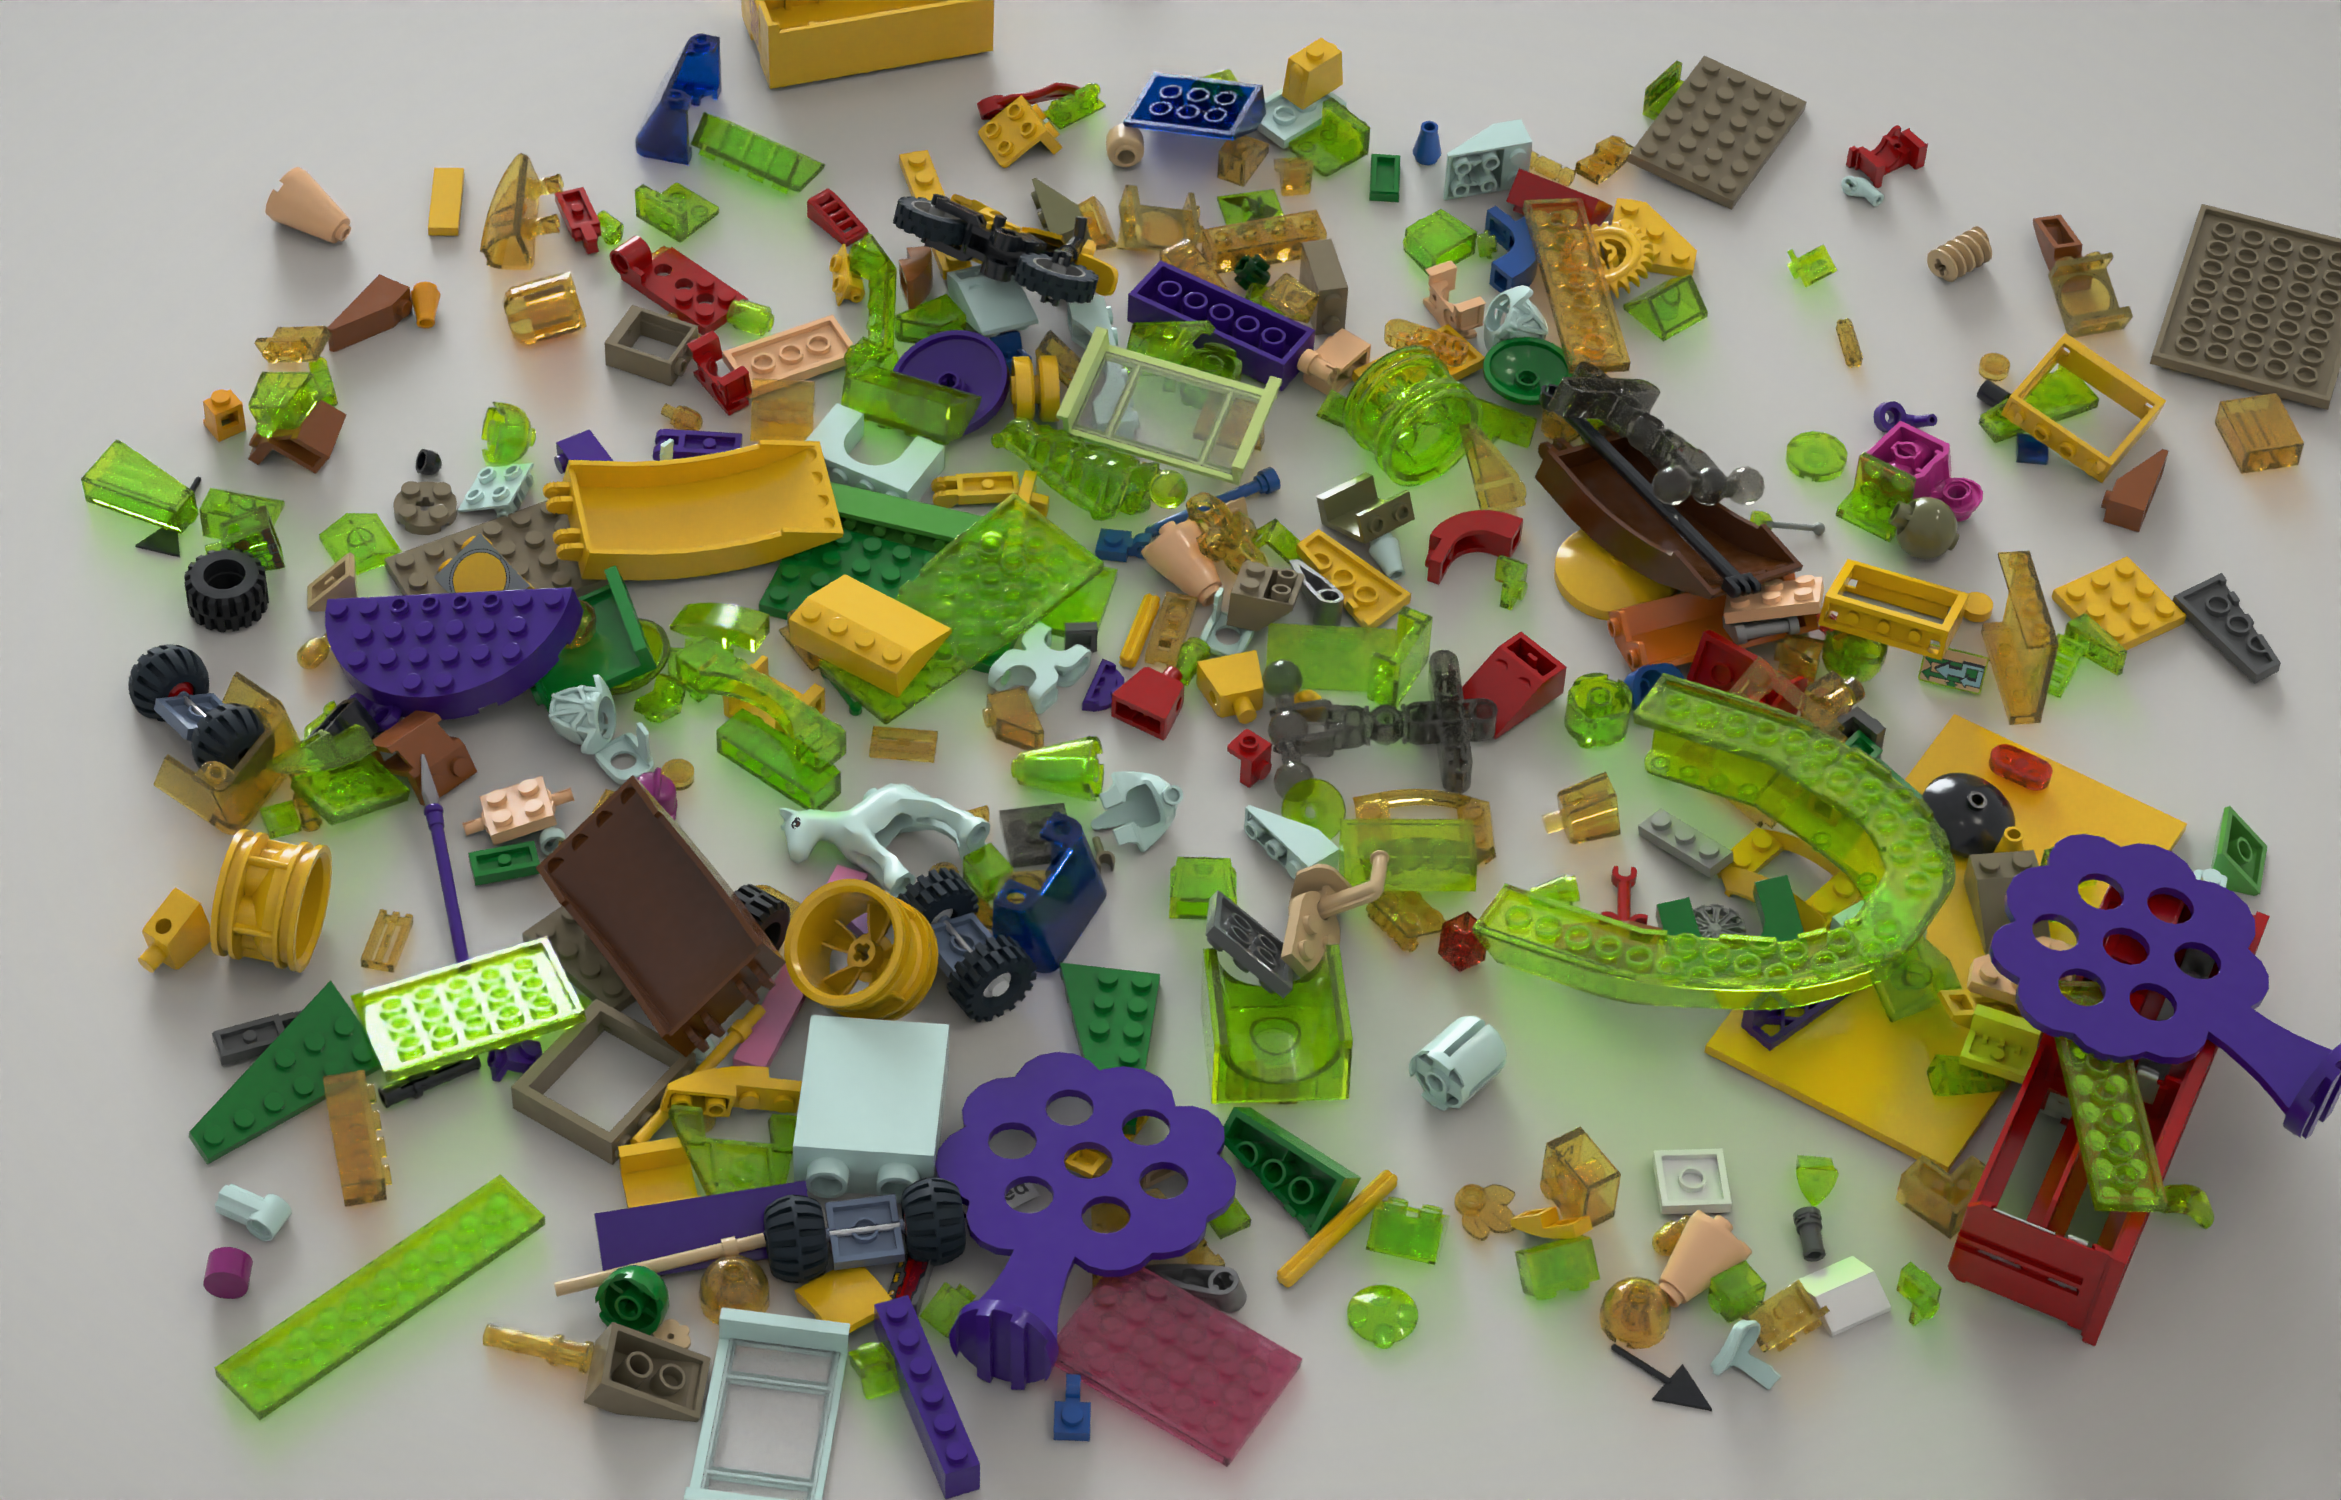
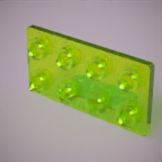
(1329, 655)

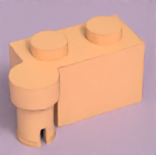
(1334, 361)

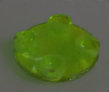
(1382, 1315)

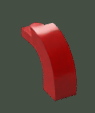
(1468, 533)

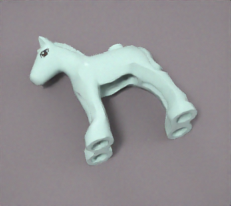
(874, 823)

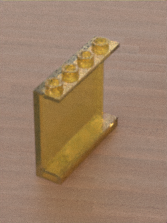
(2024, 643)

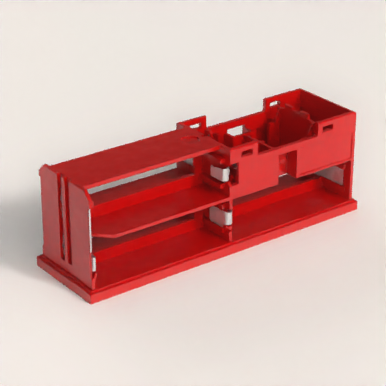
(2031, 1257)

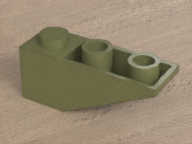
(1057, 211)

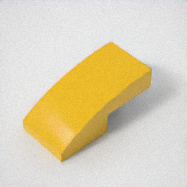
(1546, 1224)

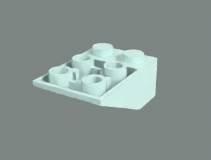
(1488, 160)
(989, 303)

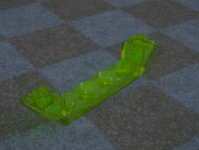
(873, 264)

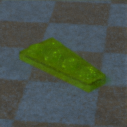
(2057, 396)

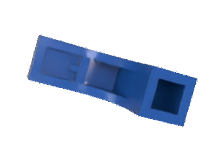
(1520, 263)

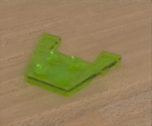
(734, 1164)

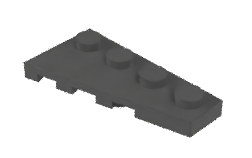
(2223, 622)

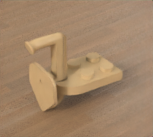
(1313, 905)

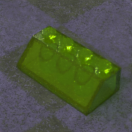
(754, 153)
(910, 404)
(1420, 852)

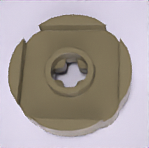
(416, 495)

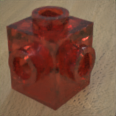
(1459, 944)

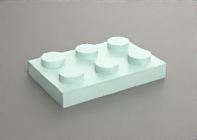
(1287, 121)

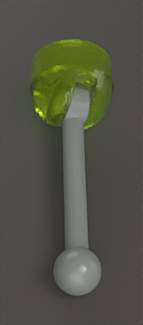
(1761, 517)

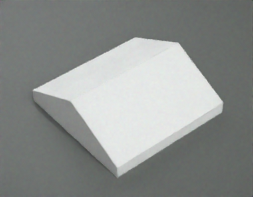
(1849, 1292)

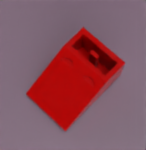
(1518, 680)

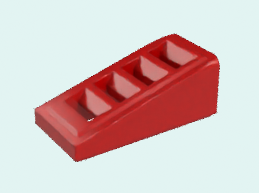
(827, 202)

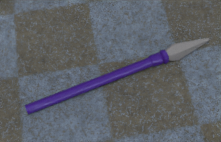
(435, 821)

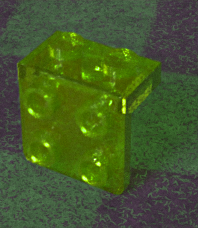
(1335, 142)

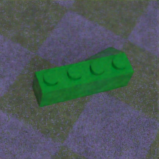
(1295, 1172)

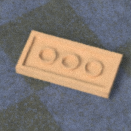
(793, 352)

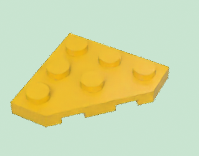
(1671, 250)

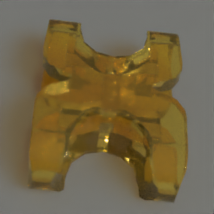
(1224, 534)

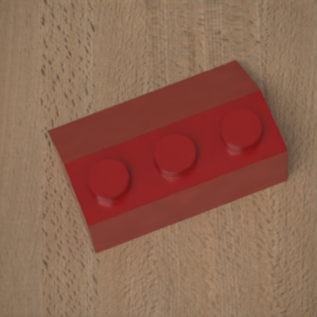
(1533, 187)

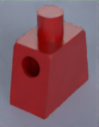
(1150, 700)

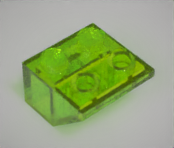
(1408, 1230)

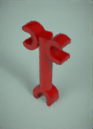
(1624, 886)

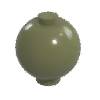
(1925, 527)

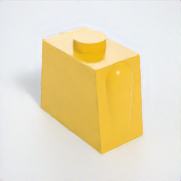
(1313, 73)

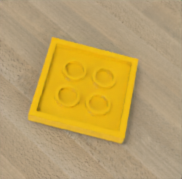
(2121, 603)

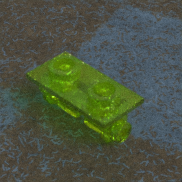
(1074, 108)

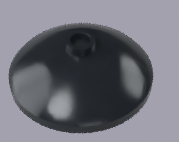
(1969, 812)

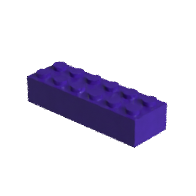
(1260, 337)

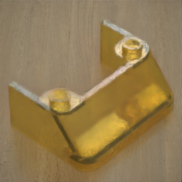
(229, 796)

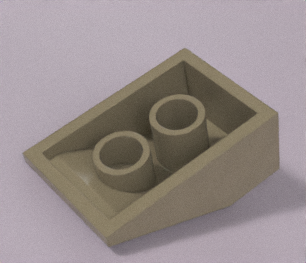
(1986, 884)
(645, 1376)

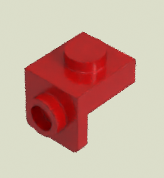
(1254, 756)

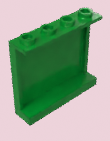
(614, 652)

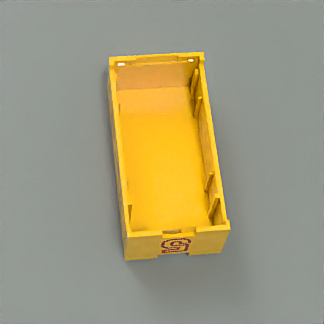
(849, 37)

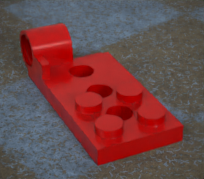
(640, 270)

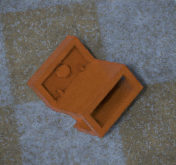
(306, 445)
(421, 735)

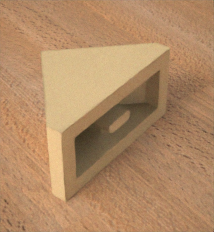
(335, 583)

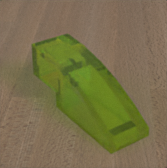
(724, 623)
(324, 752)

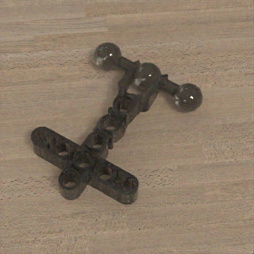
(1626, 409)
(1442, 721)

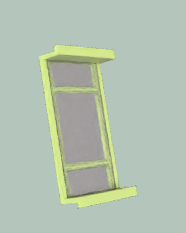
(1165, 410)

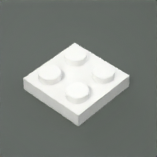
(1691, 1181)

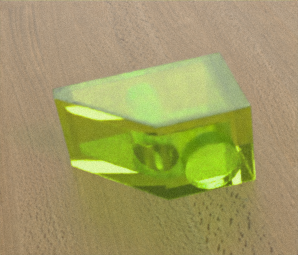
(928, 319)

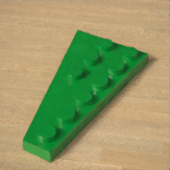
(1112, 1015)
(287, 1075)

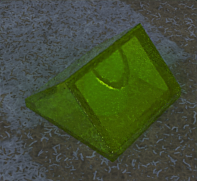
(1669, 307)

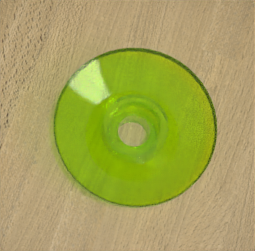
(1323, 798)

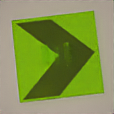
(1249, 206)

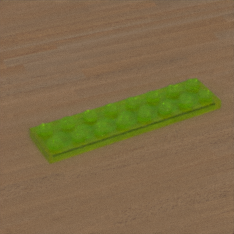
(2110, 1122)

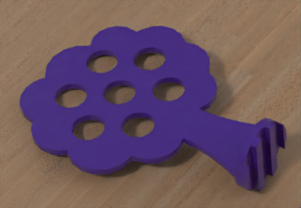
(2291, 1069)
(1016, 1321)

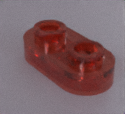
(2020, 767)

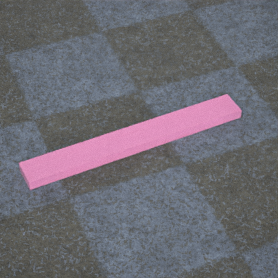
(781, 1007)

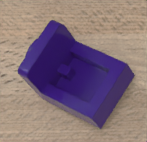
(514, 1058)

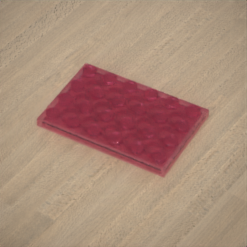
(1175, 1361)

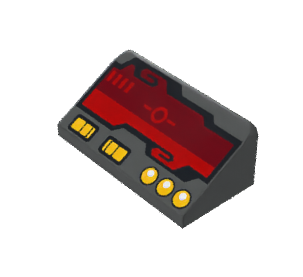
(911, 1279)

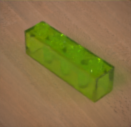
(771, 758)

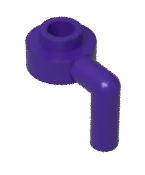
(1897, 413)

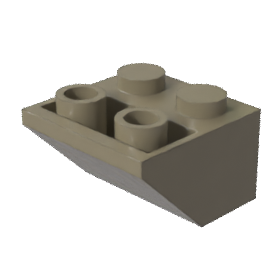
(1262, 595)

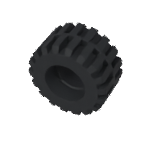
(226, 589)
(768, 912)

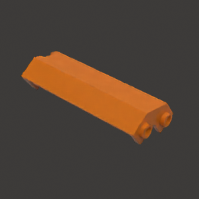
(1673, 626)

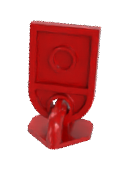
(1722, 663)

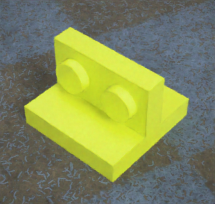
(2000, 1044)

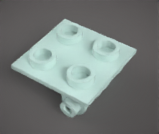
(499, 489)

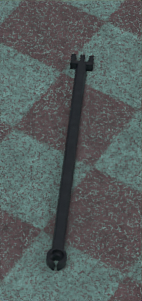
(1733, 582)

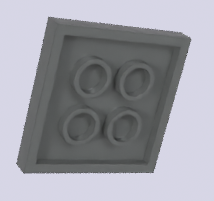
(1248, 943)

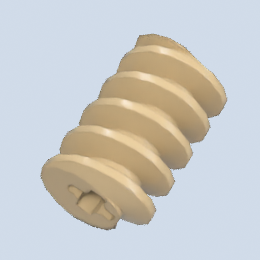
(1960, 254)

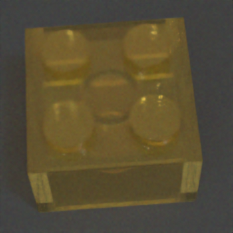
(1579, 1178)

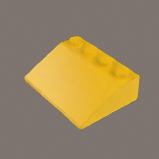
(867, 633)

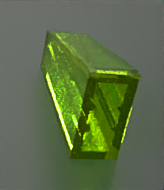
(139, 489)

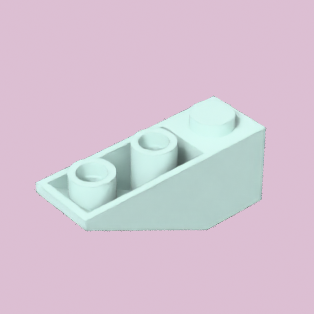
(1290, 841)

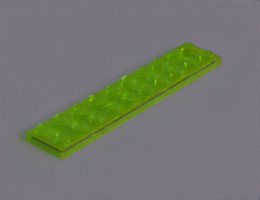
(379, 1297)

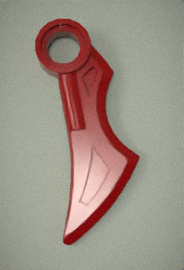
(992, 105)

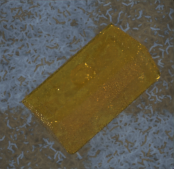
(1098, 223)
(1292, 298)

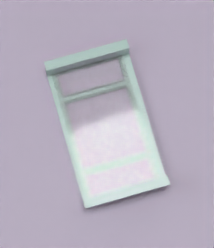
(770, 1408)

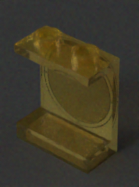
(1157, 226)
(2087, 295)

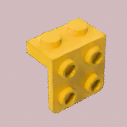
(1017, 131)

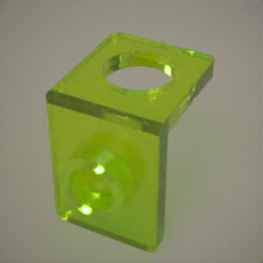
(1278, 539)

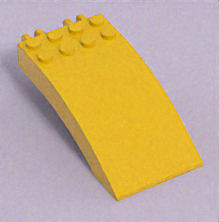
(695, 511)

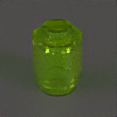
(750, 317)

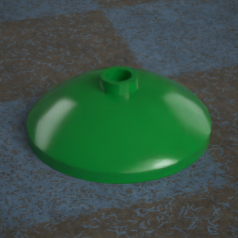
(1522, 366)

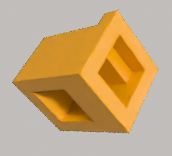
(220, 407)

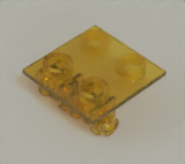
(1405, 917)

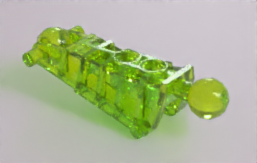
(1091, 474)

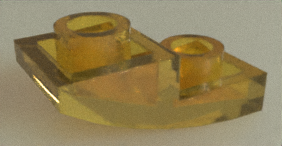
(1605, 161)

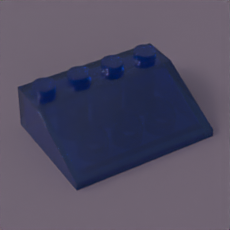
(1198, 106)

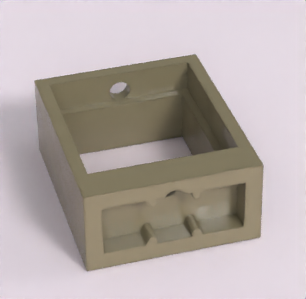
(657, 326)

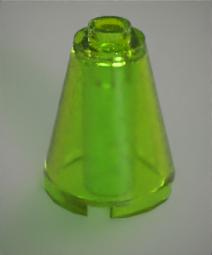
(1063, 768)

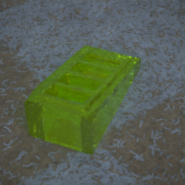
(2098, 643)
(2073, 650)
(1946, 1083)

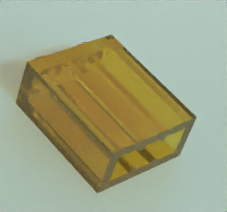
(2259, 433)

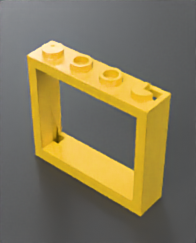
(2103, 377)
(1889, 625)

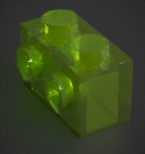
(1557, 1267)

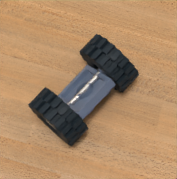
(983, 971)

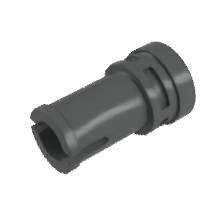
(1809, 1228)

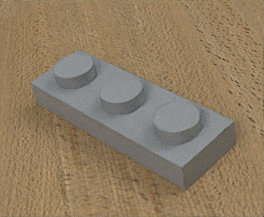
(1685, 843)

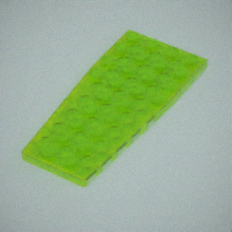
(988, 590)

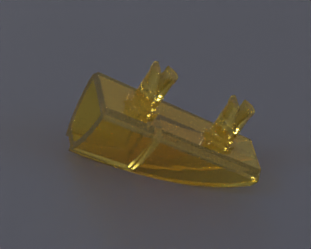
(513, 216)

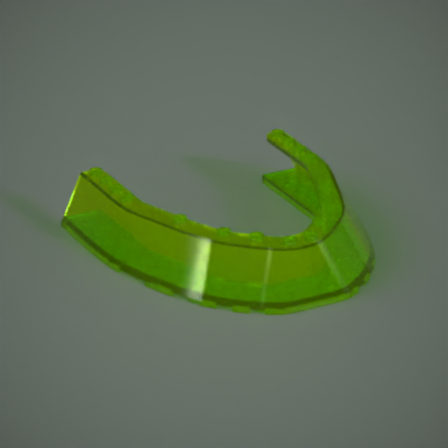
(1812, 787)

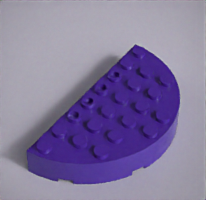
(450, 648)

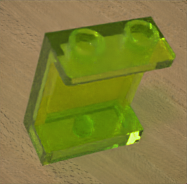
(1394, 675)

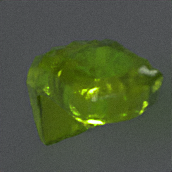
(2189, 1201)

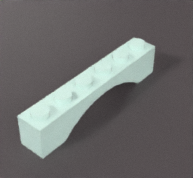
(1086, 316)

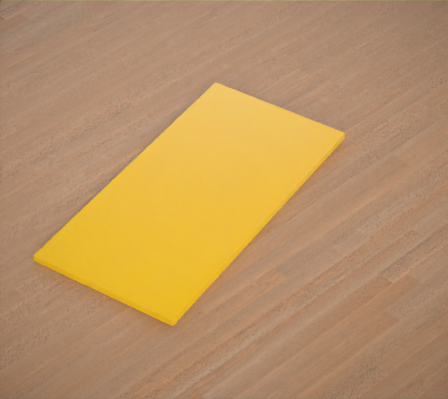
(1876, 1069)

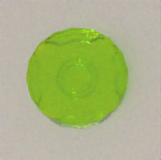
(1816, 456)

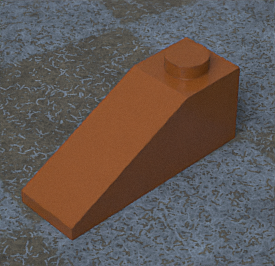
(371, 313)
(2133, 493)

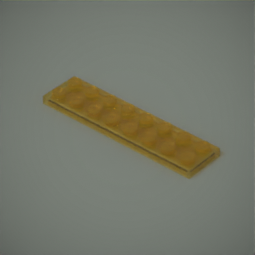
(1576, 284)

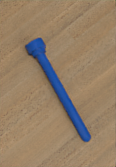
(1265, 481)

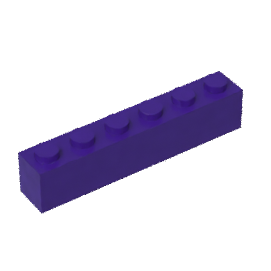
(927, 1398)

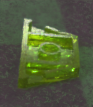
(1167, 340)

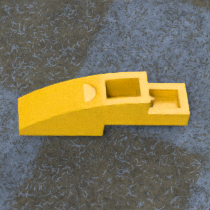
(730, 1087)

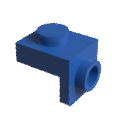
(1010, 346)

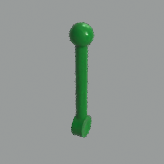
(854, 707)

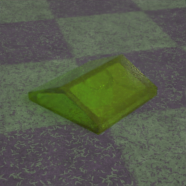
(363, 537)

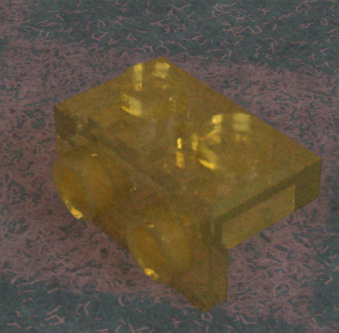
(294, 344)
(1784, 1316)

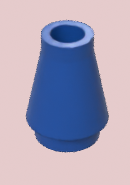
(1427, 146)

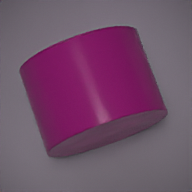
(228, 1273)

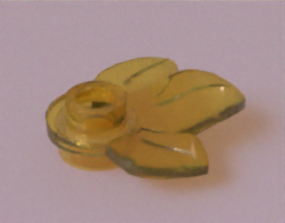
(1488, 1212)

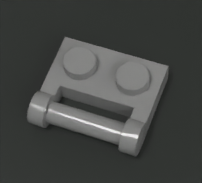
(1749, 630)

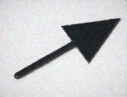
(1677, 1390)

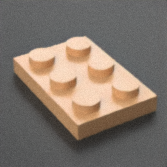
(1777, 600)

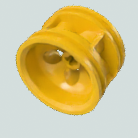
(270, 900)

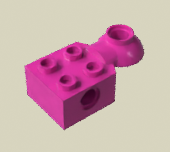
(1930, 464)

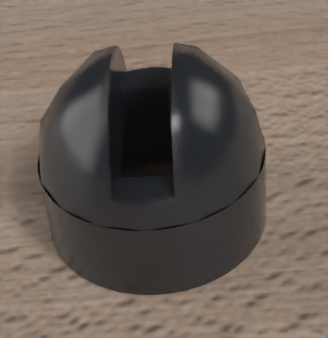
(428, 462)

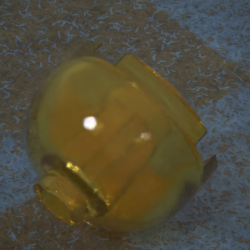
(733, 1284)
(1635, 1312)

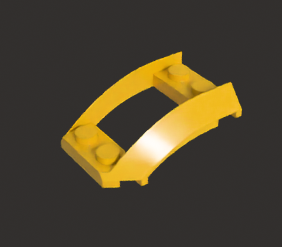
(1761, 848)

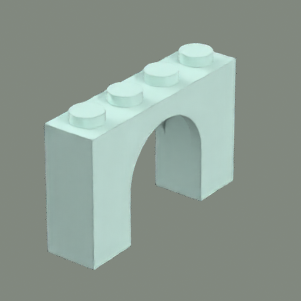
(904, 478)

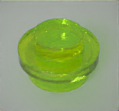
(1487, 244)

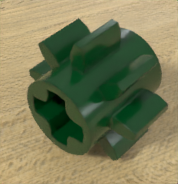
(1251, 270)

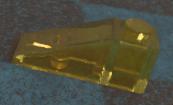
(1493, 477)

